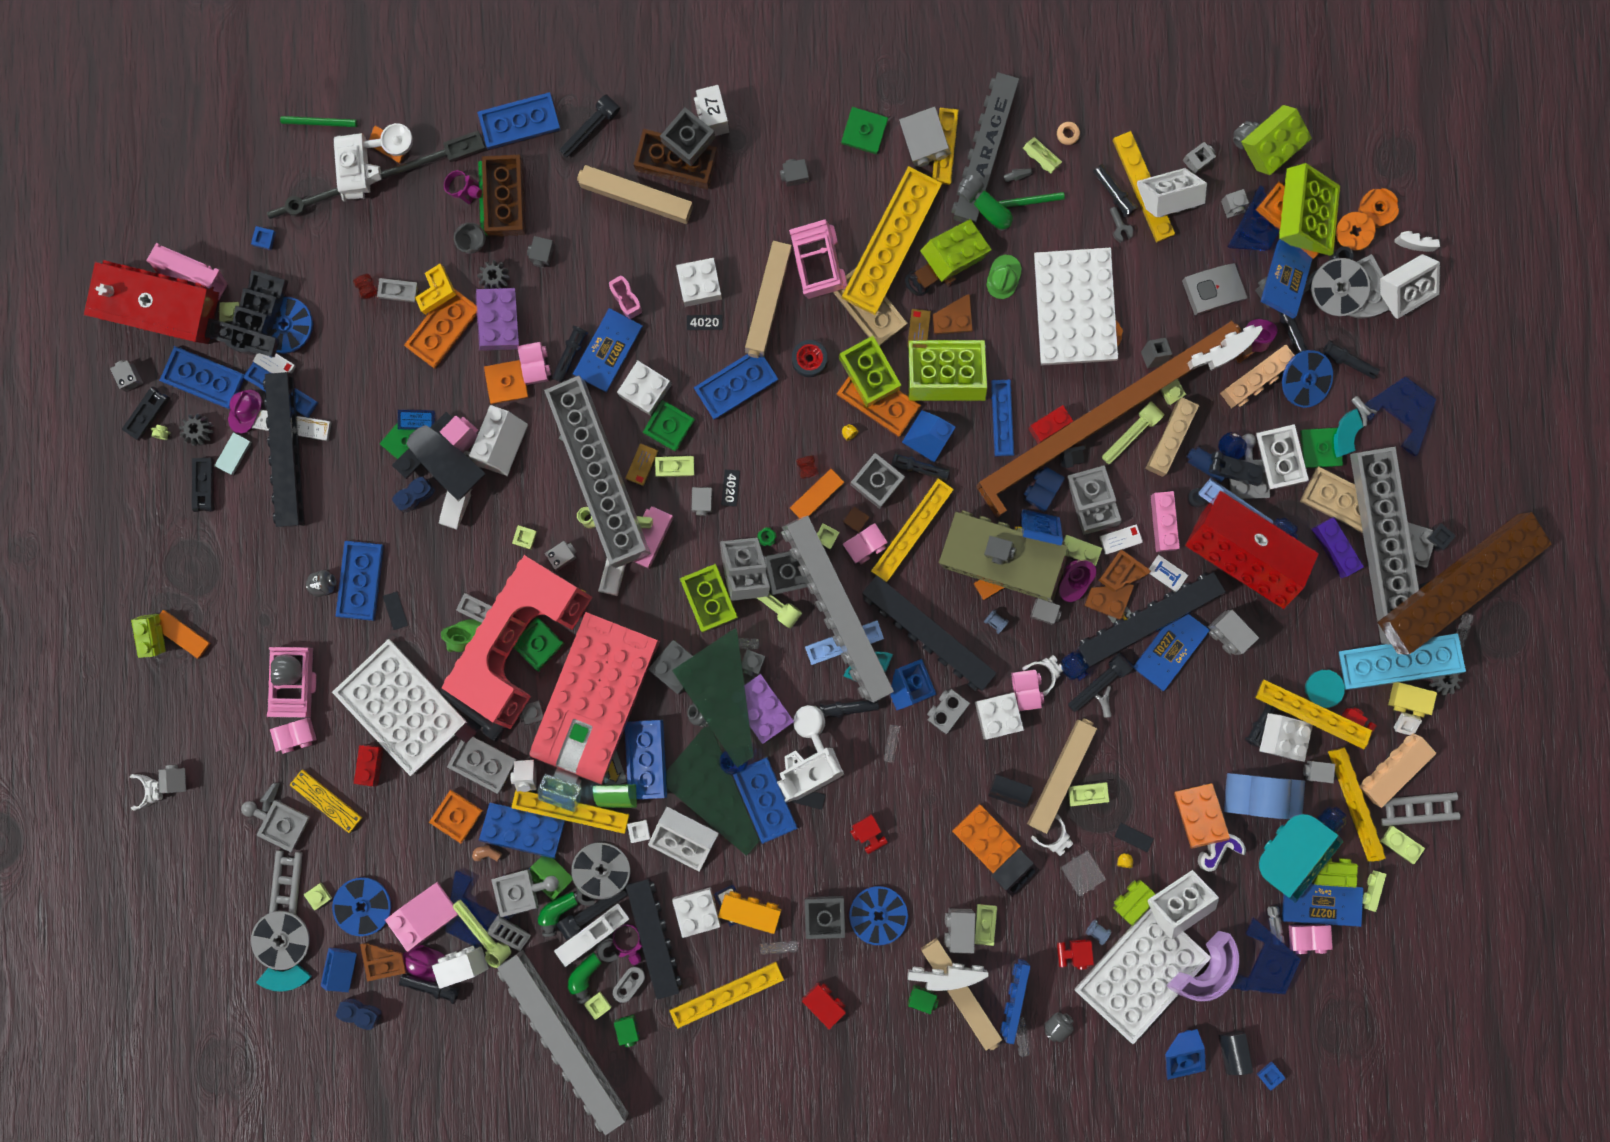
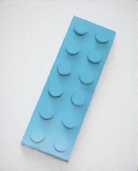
(1384, 666)

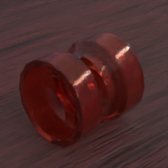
(365, 286)
(807, 467)

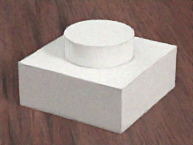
(1407, 723)
(638, 831)

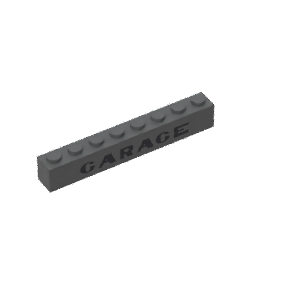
(987, 140)

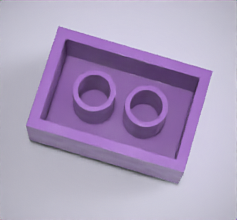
(497, 319)
(765, 710)

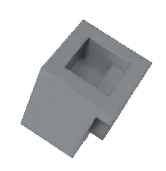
(1192, 160)
(1235, 203)

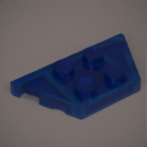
(1254, 230)

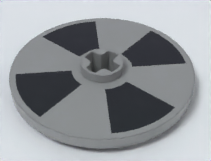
(1355, 287)
(588, 879)
(266, 946)

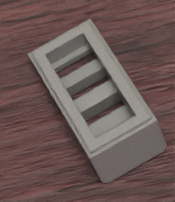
(492, 931)

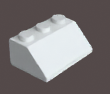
(1172, 192)
(1411, 285)
(498, 440)
(1282, 457)
(683, 839)
(1182, 904)

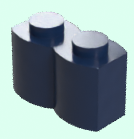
(1044, 488)
(410, 497)
(362, 1015)

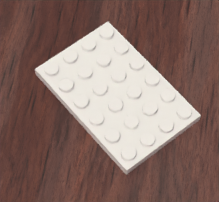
(1075, 306)
(399, 707)
(1134, 975)

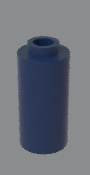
(1202, 460)

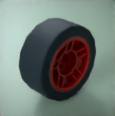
(819, 356)

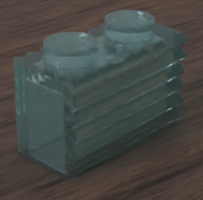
(559, 793)

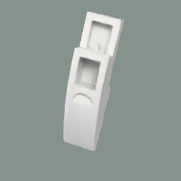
(1231, 348)
(452, 509)
(591, 935)
(955, 978)

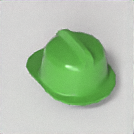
(1003, 276)
(459, 635)

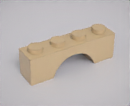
(1172, 438)

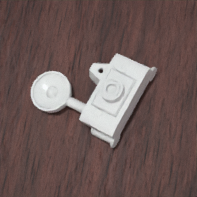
(352, 159)
(816, 771)

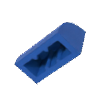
(338, 970)

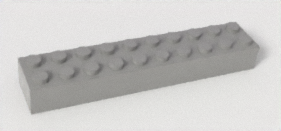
(597, 472)
(1384, 529)
(837, 609)
(563, 1042)

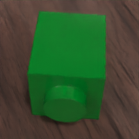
(923, 1000)
(627, 1030)

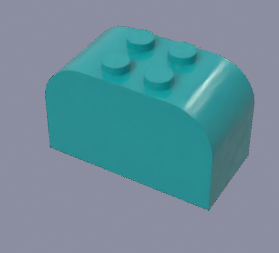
(1298, 854)

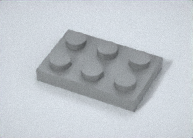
(1421, 546)
(482, 764)

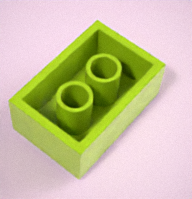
(1276, 139)
(955, 250)
(869, 371)
(708, 598)

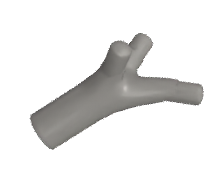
(1364, 410)
(1105, 702)

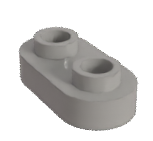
(629, 984)

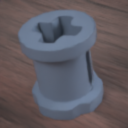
(996, 621)
(1098, 932)

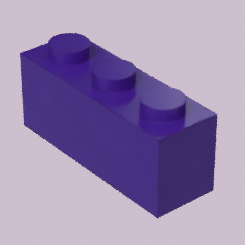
(1337, 547)

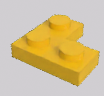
(440, 290)

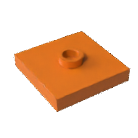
(505, 382)
(456, 816)

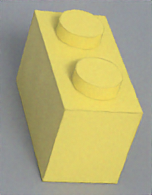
(1412, 698)

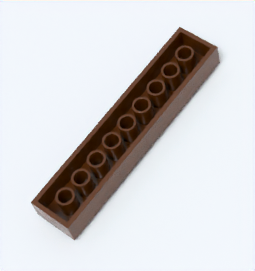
(1464, 583)

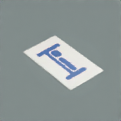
(1167, 573)

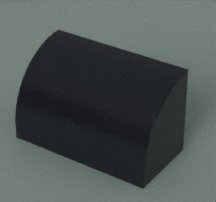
(1010, 791)
(1015, 872)
(1235, 1053)

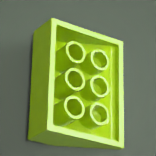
(1309, 210)
(947, 370)

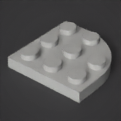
(1375, 303)

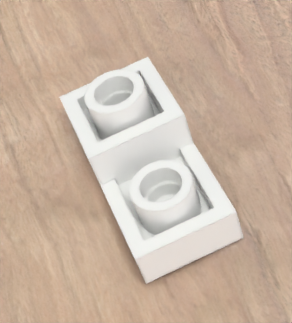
(1413, 242)

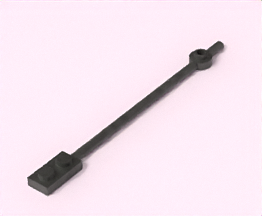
(454, 149)

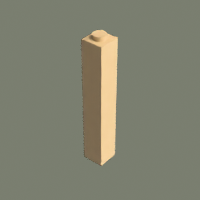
(635, 194)
(768, 299)
(1062, 775)
(964, 999)

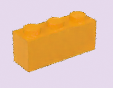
(749, 912)

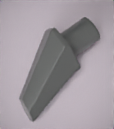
(1017, 174)
(269, 796)

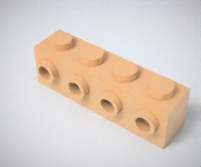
(1257, 377)
(1397, 770)

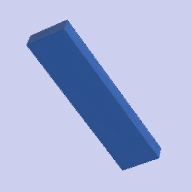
(304, 404)
(1002, 418)

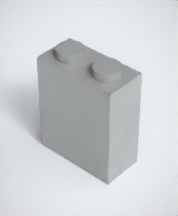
(925, 137)

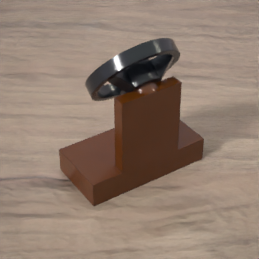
(924, 277)

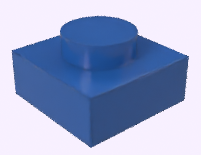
(263, 238)
(1271, 1076)

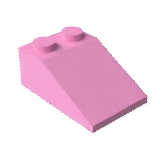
(422, 917)

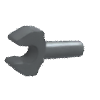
(1120, 225)

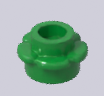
(761, 536)

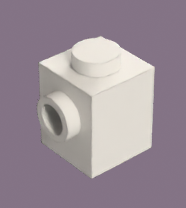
(524, 775)

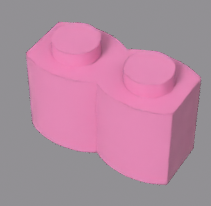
(623, 294)
(533, 363)
(865, 543)
(1027, 689)
(293, 735)
(1310, 937)

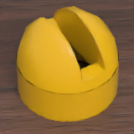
(849, 432)
(1125, 860)

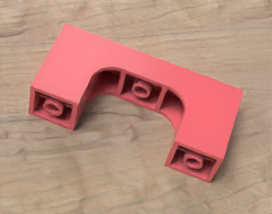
(479, 672)

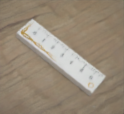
(306, 426)

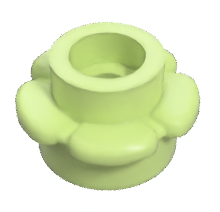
(160, 432)

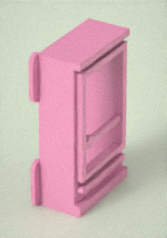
(812, 233)
(182, 267)
(292, 707)

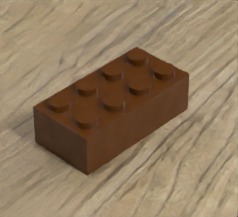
(660, 161)
(503, 195)

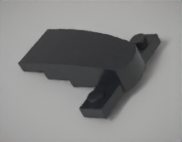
(253, 317)
(440, 458)

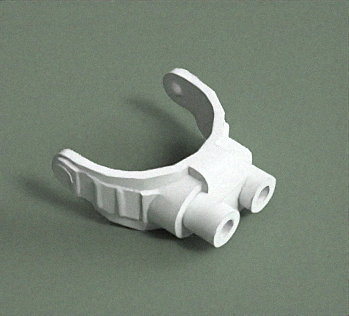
(1054, 669)
(151, 791)
(1061, 843)

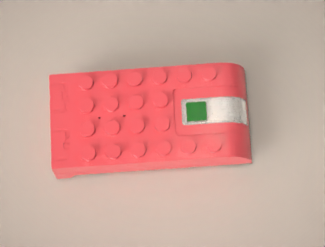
(593, 698)

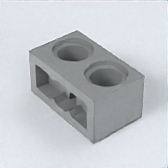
(951, 714)

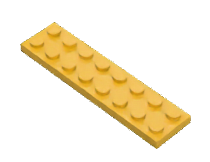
(891, 240)

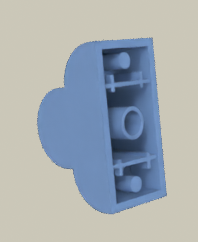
(1264, 796)

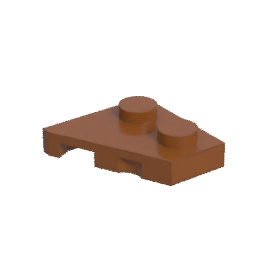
(954, 317)
(1123, 571)
(1109, 602)
(382, 962)

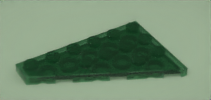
(718, 690)
(710, 791)

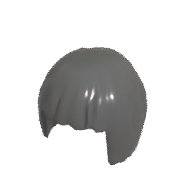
(469, 238)
(285, 670)

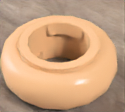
(1068, 125)

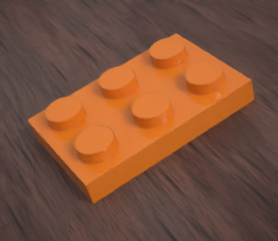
(1201, 816)
(986, 838)

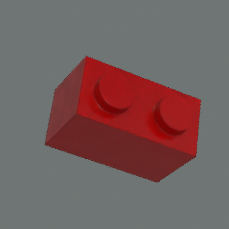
(1050, 424)
(368, 765)
(824, 1005)

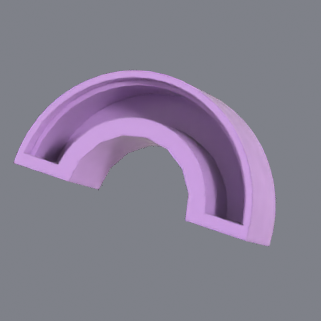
(1217, 977)

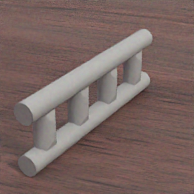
(1447, 798)
(294, 881)

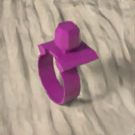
(470, 190)
(635, 957)

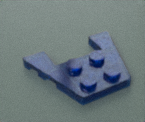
(1410, 406)
(484, 916)
(1273, 966)

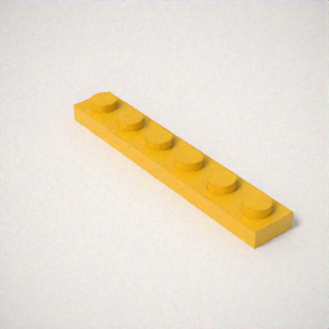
(1136, 171)
(912, 530)
(1313, 714)
(1356, 804)
(583, 814)
(726, 995)

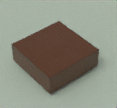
(856, 519)

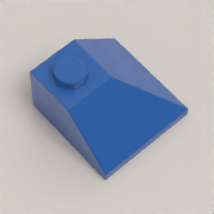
(928, 435)
(911, 685)
(1185, 1055)

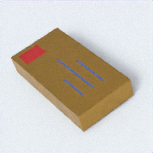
(919, 327)
(641, 464)

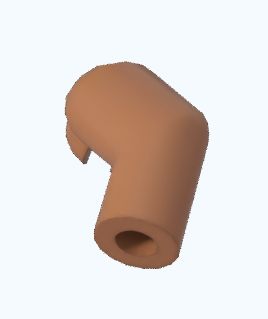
(486, 851)

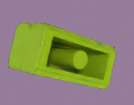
(148, 635)
(1338, 874)
(1134, 902)

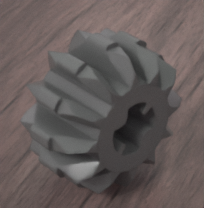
(500, 271)
(190, 434)
(1447, 686)

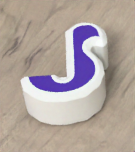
(1215, 852)

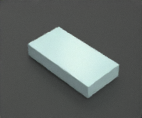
(233, 454)

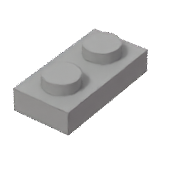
(397, 290)
(473, 607)

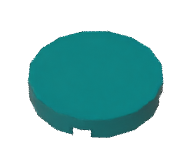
(1324, 688)

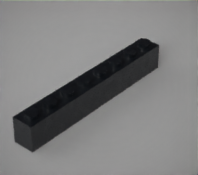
(284, 449)
(1151, 619)
(928, 633)

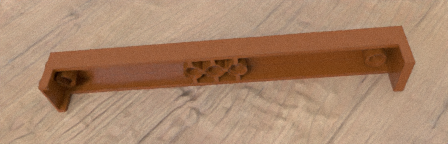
(1098, 418)

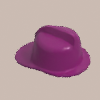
(1265, 337)
(244, 410)
(1076, 579)
(420, 962)

